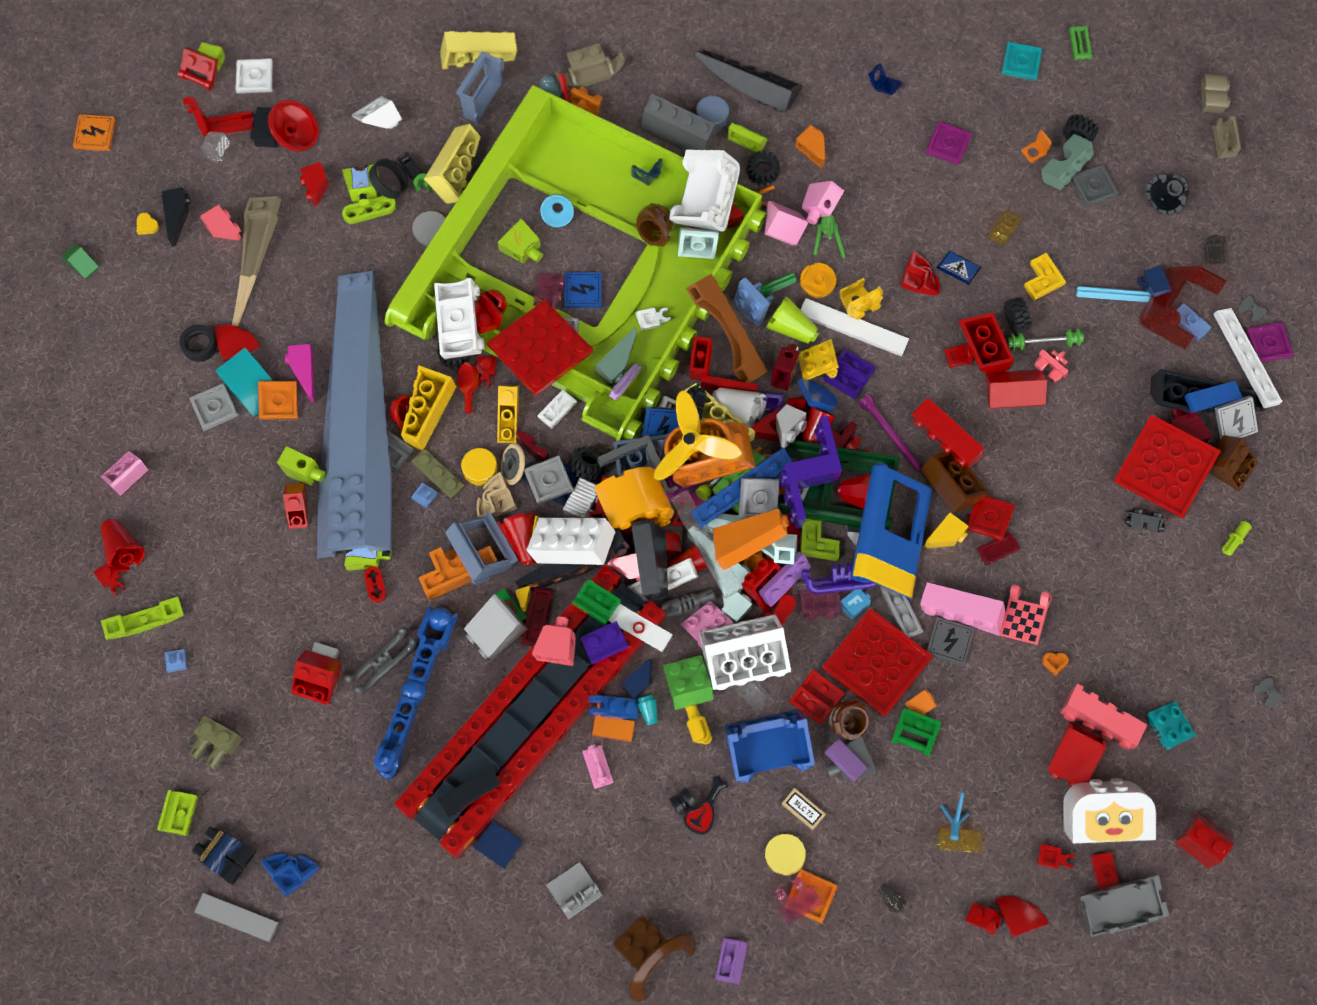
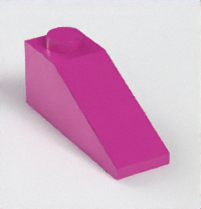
(302, 364)

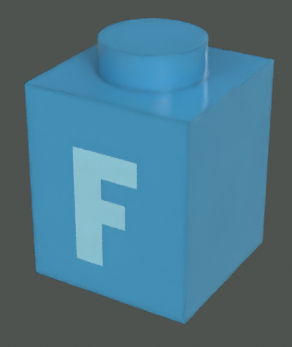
(855, 603)

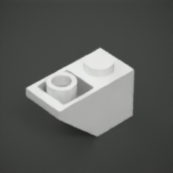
(789, 424)

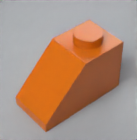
(812, 145)

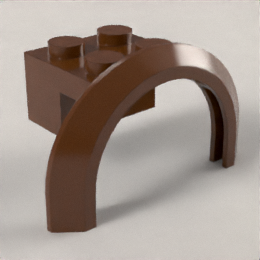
(644, 948)

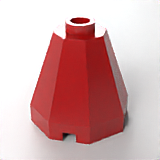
(854, 490)

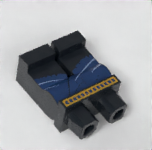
(217, 852)

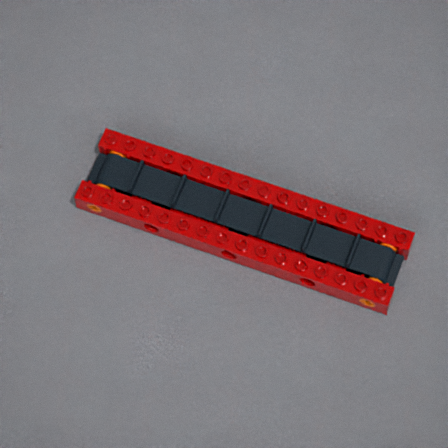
(521, 733)

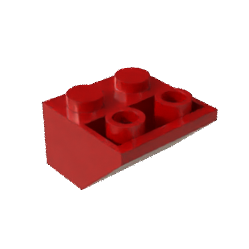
(315, 676)

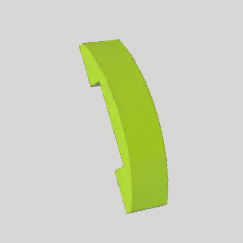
(143, 620)

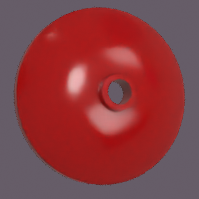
(298, 120)

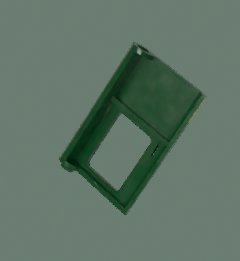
(817, 499)

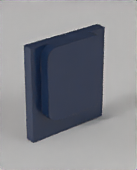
(498, 844)

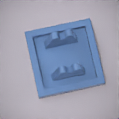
(751, 301)

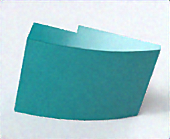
(242, 377)

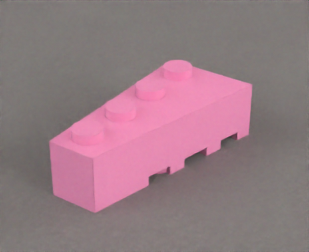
(964, 608)

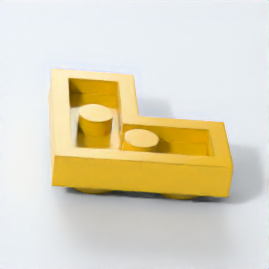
(1048, 277)

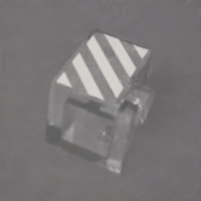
(215, 146)

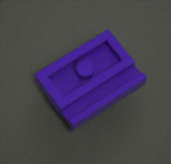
(604, 642)

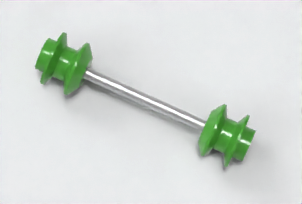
(1070, 338)

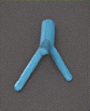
(956, 822)

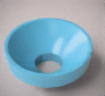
(554, 218)

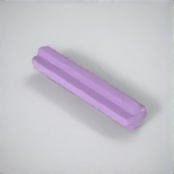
(625, 381)

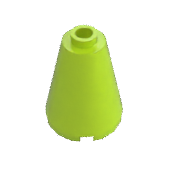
(792, 322)

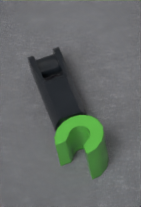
(414, 172)

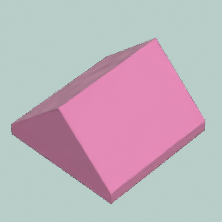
(784, 223)
(124, 473)

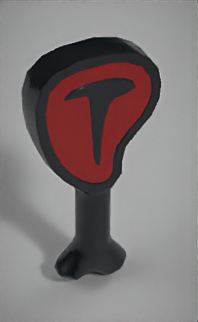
(702, 818)

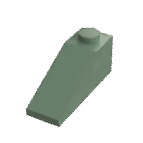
(614, 364)

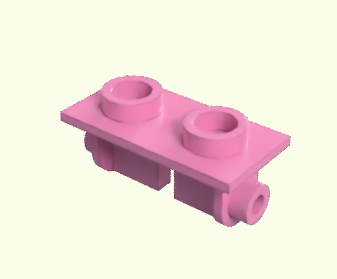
(597, 766)

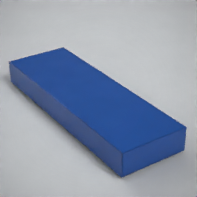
(1213, 396)

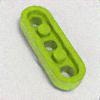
(376, 204)

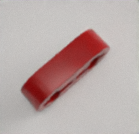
(379, 584)

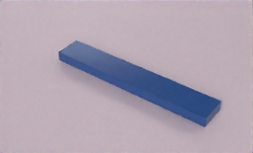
(731, 494)

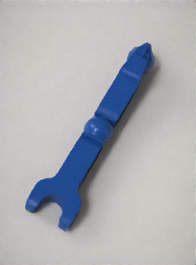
(414, 689)

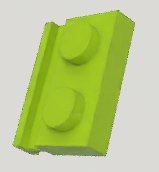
(177, 813)

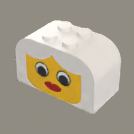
(1108, 812)

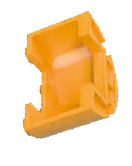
(633, 497)

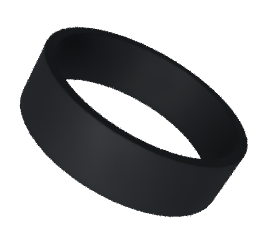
(380, 187)

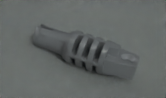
(687, 603)

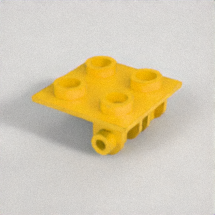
(818, 360)

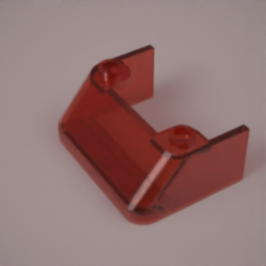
(1163, 319)

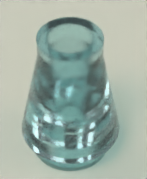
(550, 85)

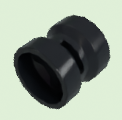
(682, 801)

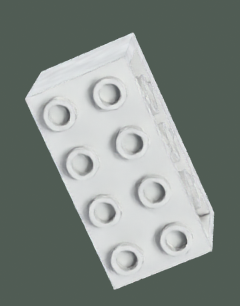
(745, 652)

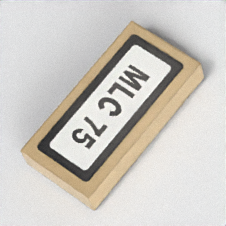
(803, 809)

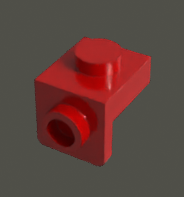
(983, 918)

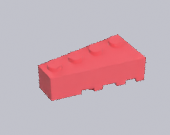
(1102, 718)

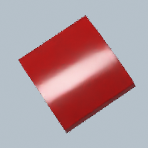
(817, 697)

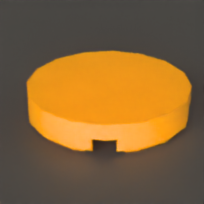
(814, 284)

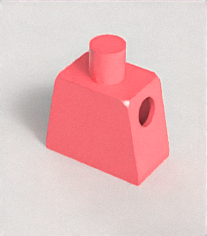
(556, 643)

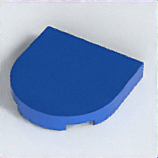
(817, 395)

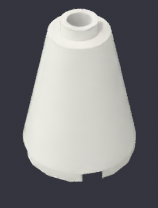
(741, 403)

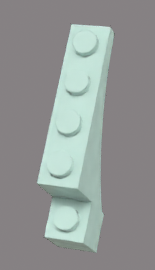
(781, 551)
(736, 605)

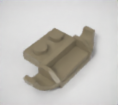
(590, 66)

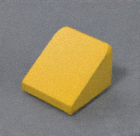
(523, 597)

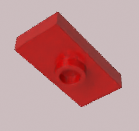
(1104, 870)

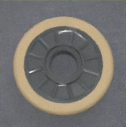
(512, 463)

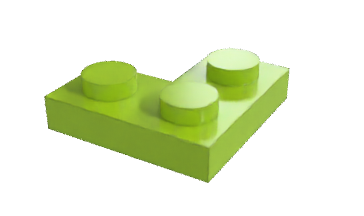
(813, 545)

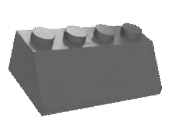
(677, 125)

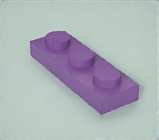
(784, 580)

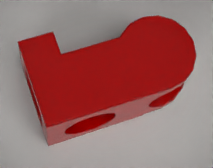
(784, 609)

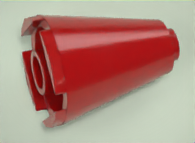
(518, 533)
(120, 546)

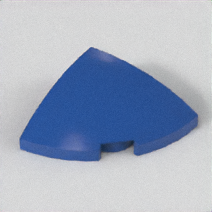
(282, 868)

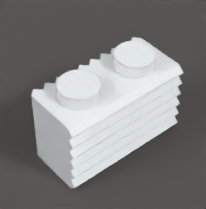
(581, 500)

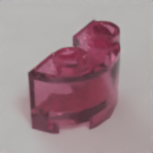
(820, 604)

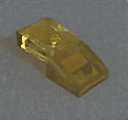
(968, 841)

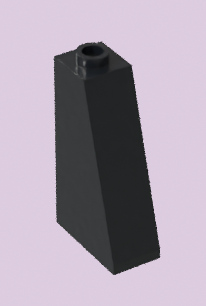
(651, 559)

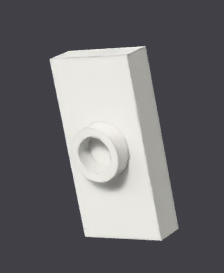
(557, 409)

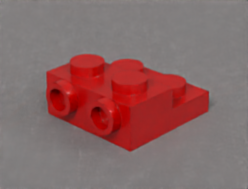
(758, 579)

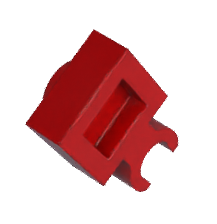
(486, 367)
(108, 578)
(1051, 857)

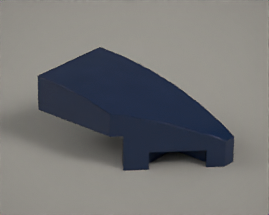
(638, 680)

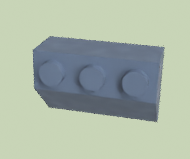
(639, 458)

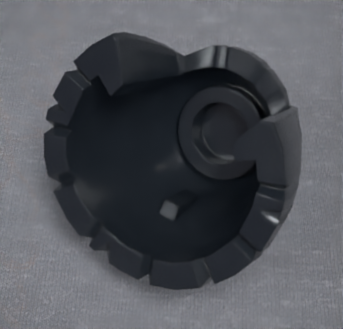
(1167, 193)

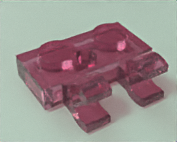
(800, 905)

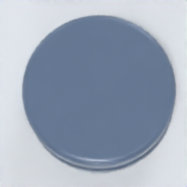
(714, 110)

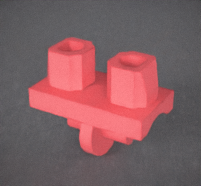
(1058, 370)

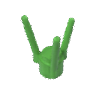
(828, 227)

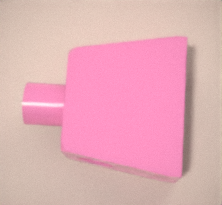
(821, 200)

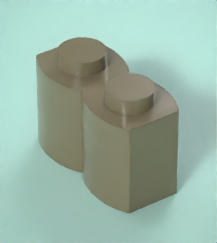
(1214, 93)

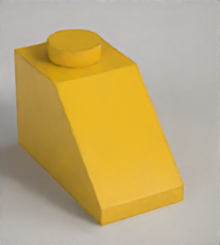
(948, 533)

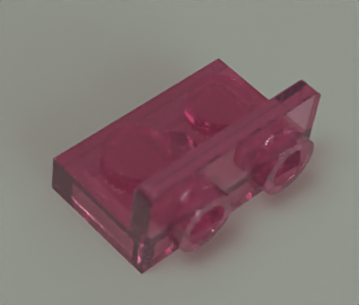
(547, 289)

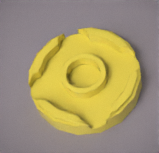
(785, 854)

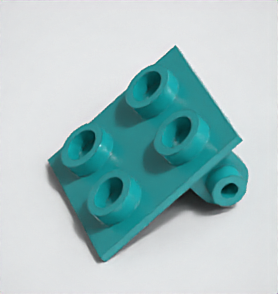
(1171, 725)

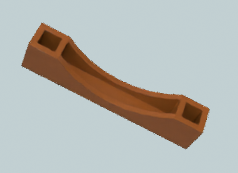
(709, 296)

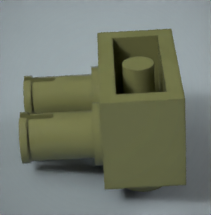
(220, 737)

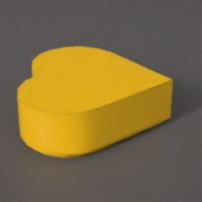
(146, 224)

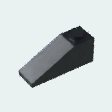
(175, 211)

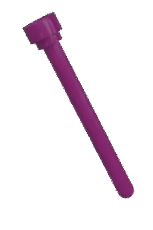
(868, 403)

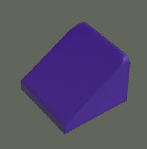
(773, 401)

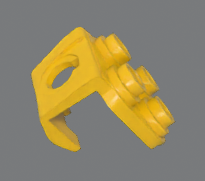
(866, 301)

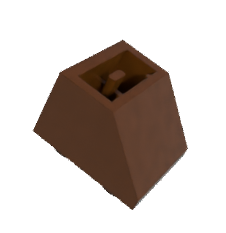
(1234, 462)

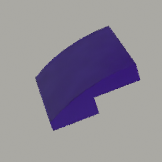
(851, 375)

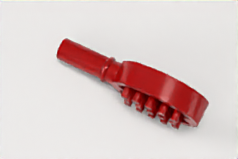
(467, 383)

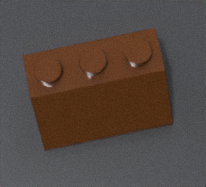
(955, 484)

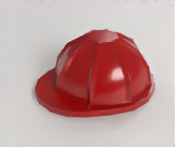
(399, 408)

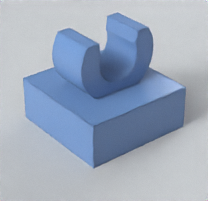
(424, 495)
(176, 660)

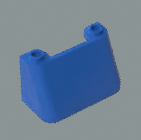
(769, 744)

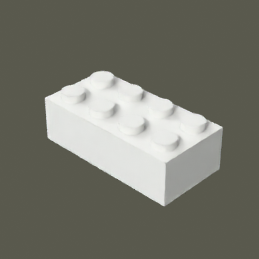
(571, 540)

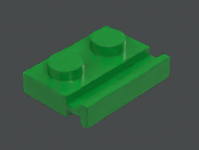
(596, 602)

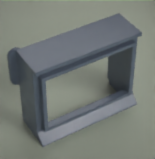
(475, 106)
(467, 553)

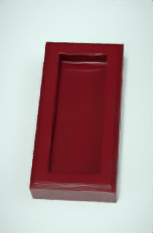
(998, 549)

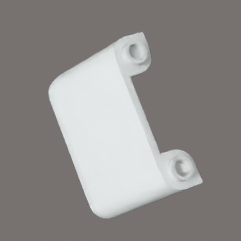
(708, 190)

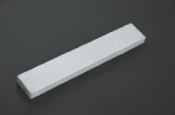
(854, 328)
(1247, 358)

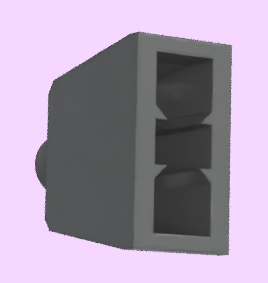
(859, 749)

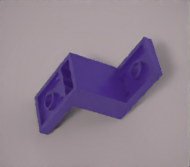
(810, 472)

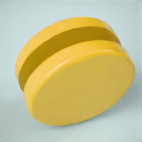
(479, 466)

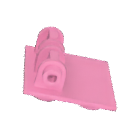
(704, 619)

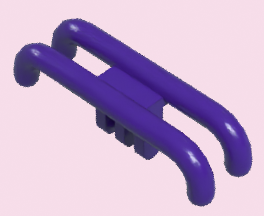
(838, 581)

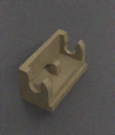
(1226, 138)

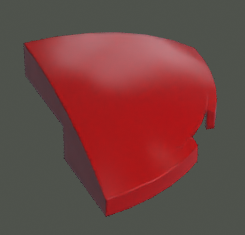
(918, 269)
(233, 340)
(1020, 915)

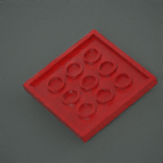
(540, 347)
(1166, 466)
(877, 662)

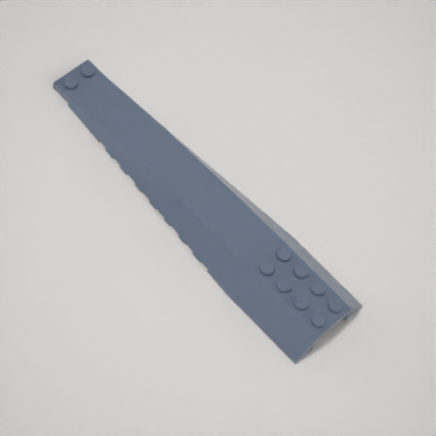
(355, 444)

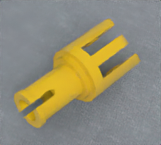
(698, 726)

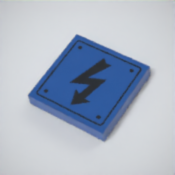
(582, 290)
(659, 421)

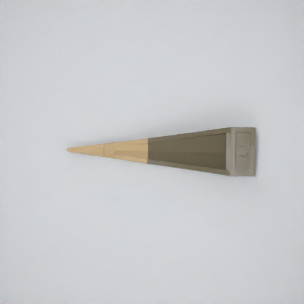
(259, 225)

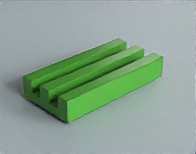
(1082, 55)

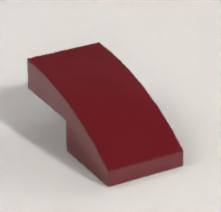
(528, 443)

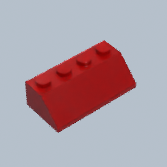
(948, 434)

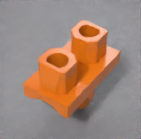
(581, 99)

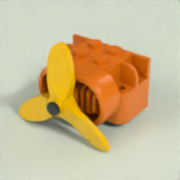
(703, 447)

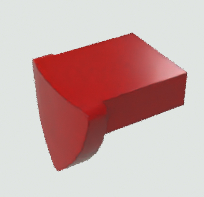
(959, 355)

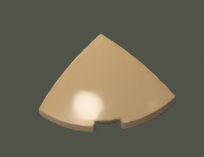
(495, 491)

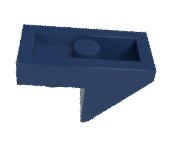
(1154, 281)

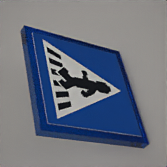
(959, 267)

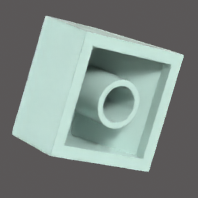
(697, 243)

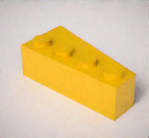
(426, 406)

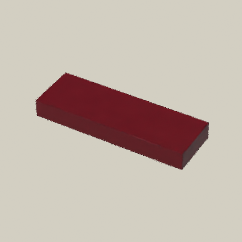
(536, 615)

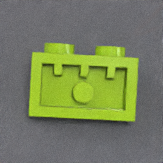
(746, 138)

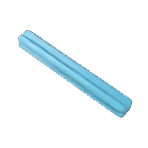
(1111, 293)

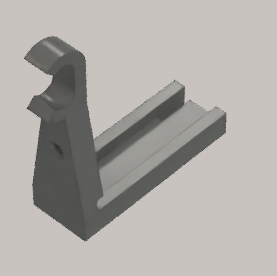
(644, 442)

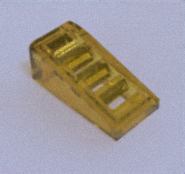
(999, 238)

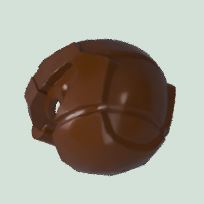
(654, 219)
(844, 715)

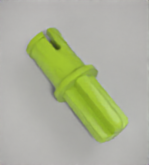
(1236, 538)

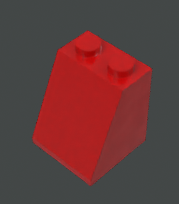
(1076, 755)
(1205, 841)

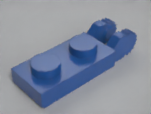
(614, 707)

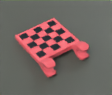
(1024, 619)

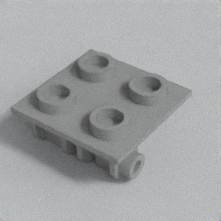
(574, 890)

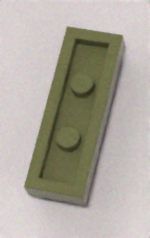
(438, 474)

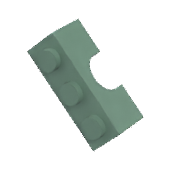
(1059, 173)

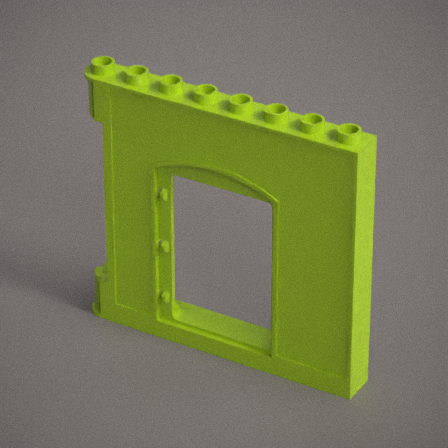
(590, 163)

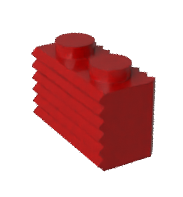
(700, 358)

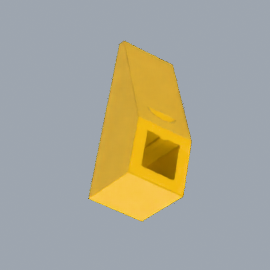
(507, 413)

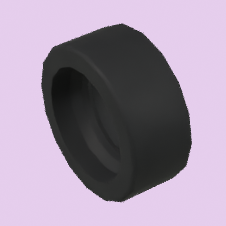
(203, 355)

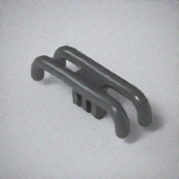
(382, 662)

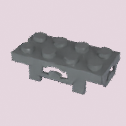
(1123, 906)

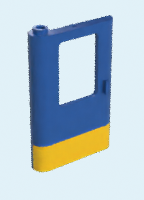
(879, 553)

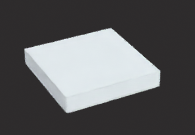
(254, 75)

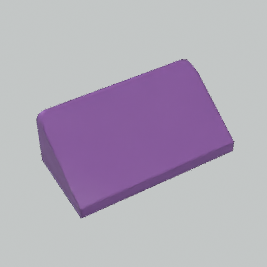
(846, 760)
(731, 960)

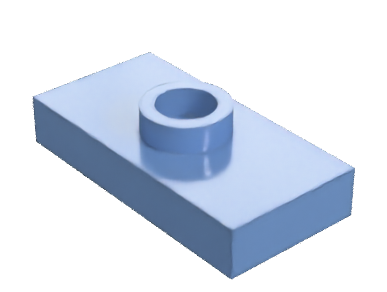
(1192, 322)

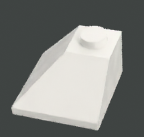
(379, 113)

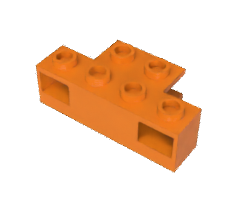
(449, 572)

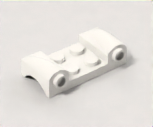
(457, 319)

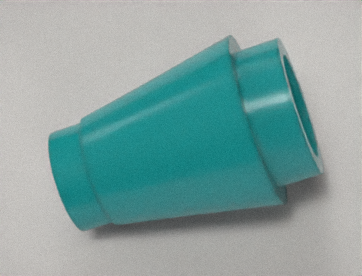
(648, 709)

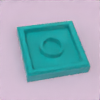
(1021, 61)

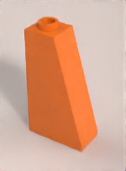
(747, 536)

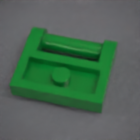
(918, 725)

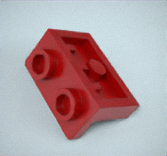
(487, 315)

